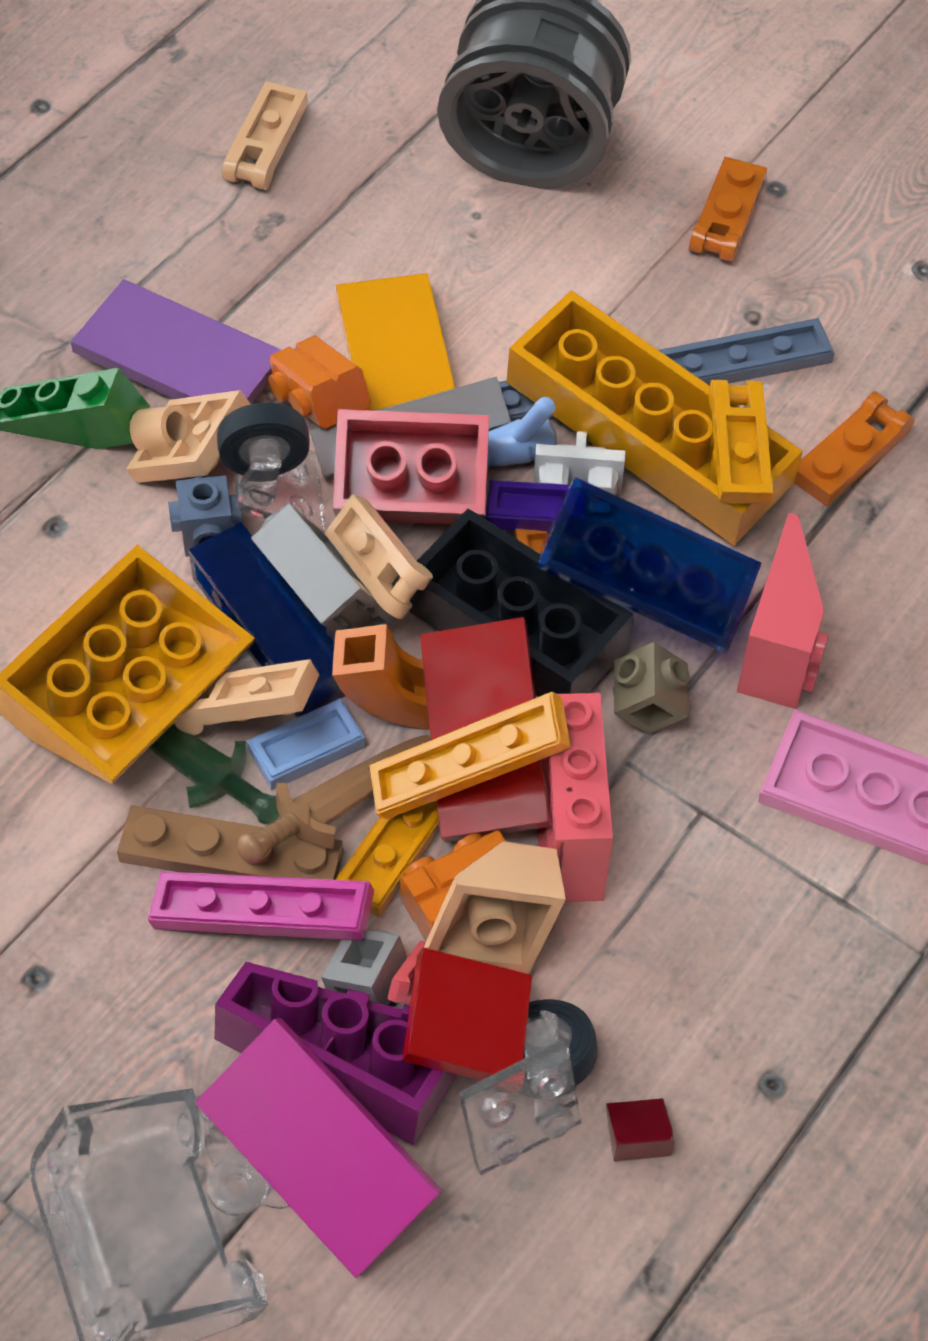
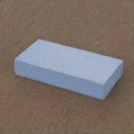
(306, 744)

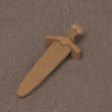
(313, 811)

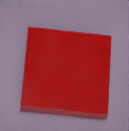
(466, 1015)

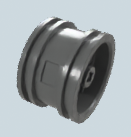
(535, 89)

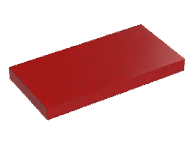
(468, 679)

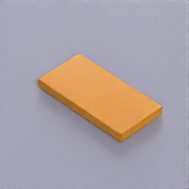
(395, 338)

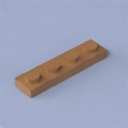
(210, 847)

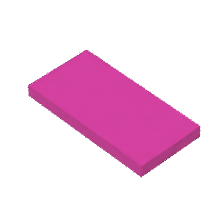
(318, 1147)

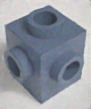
(203, 509)

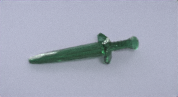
(213, 772)

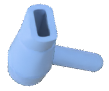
(517, 440)

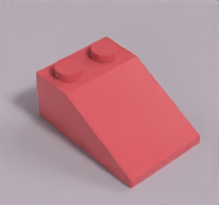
(785, 634)

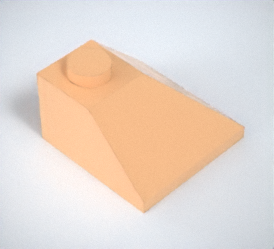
(501, 907)

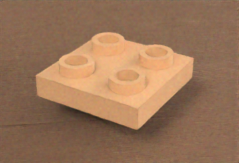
(180, 437)

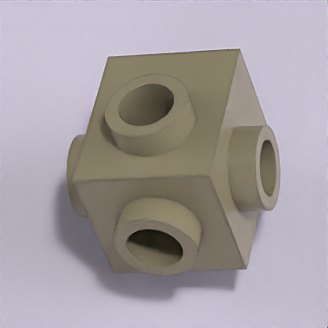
(651, 688)

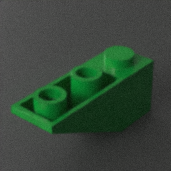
(74, 409)

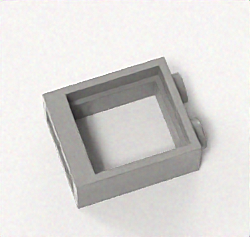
(318, 572)

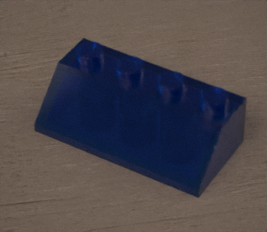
(648, 564)

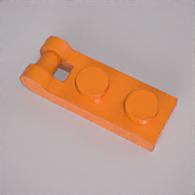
(728, 208)
(852, 449)

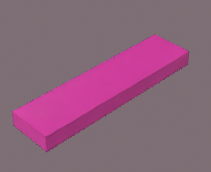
(262, 905)

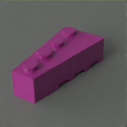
(347, 1032)

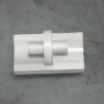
(591, 464)

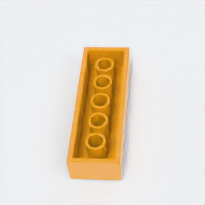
(640, 404)

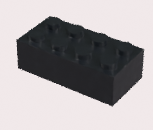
(494, 577)

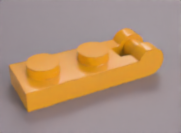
(741, 442)

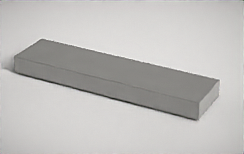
(473, 399)

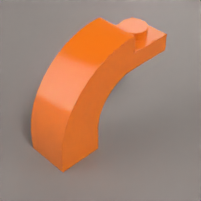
(380, 675)

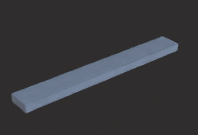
(731, 357)

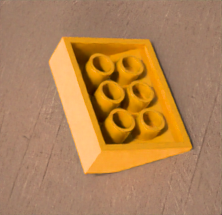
(119, 666)

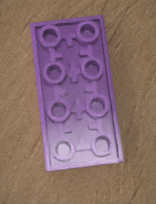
(172, 346)

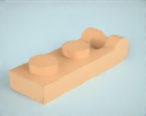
(265, 135)
(377, 556)
(251, 695)

